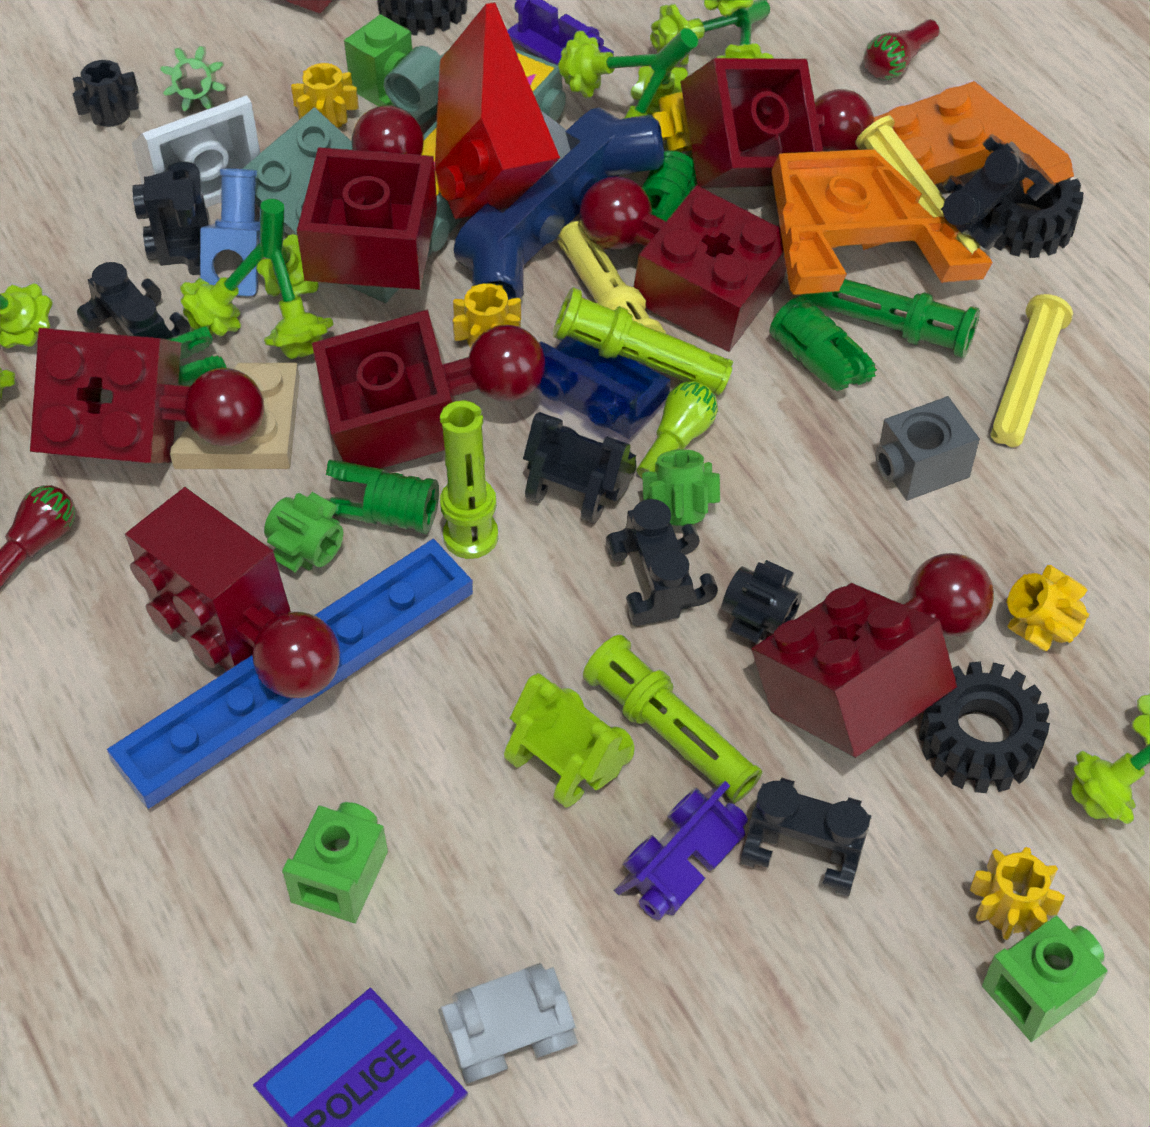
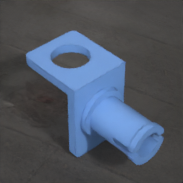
(236, 228)

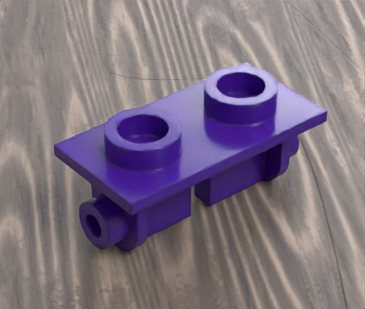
(544, 33)
(663, 867)

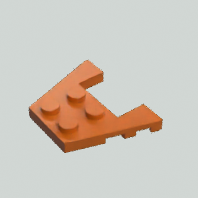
(949, 133)
(857, 200)

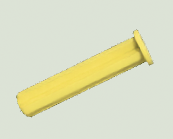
(887, 143)
(1046, 318)

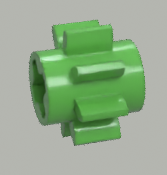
(179, 73)
(683, 485)
(303, 531)

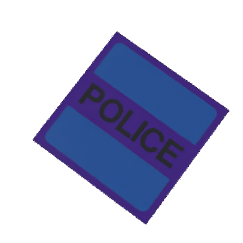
(361, 1074)

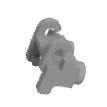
(505, 1017)

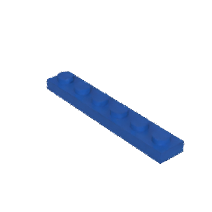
(240, 707)

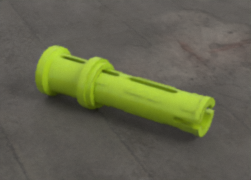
(617, 334)
(467, 497)
(643, 704)

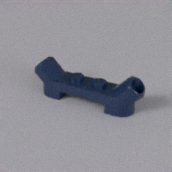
(600, 147)

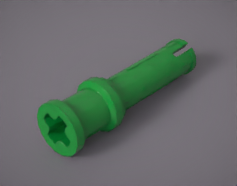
(919, 318)

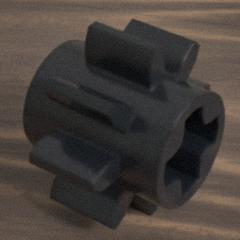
(105, 93)
(760, 600)

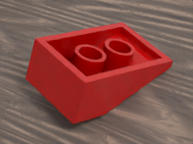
(488, 121)

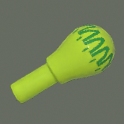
(686, 415)

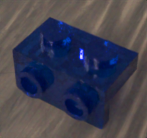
(608, 391)

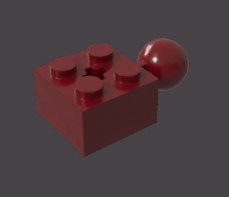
(760, 108)
(370, 206)
(701, 267)
(392, 383)
(147, 400)
(228, 597)
(870, 663)

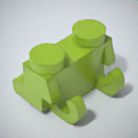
(566, 738)

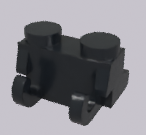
(998, 176)
(175, 215)
(119, 298)
(577, 463)
(664, 562)
(829, 825)

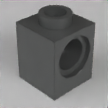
(926, 448)

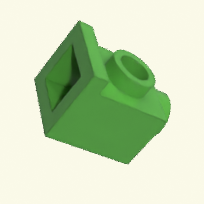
(373, 54)
(341, 879)
(1036, 993)

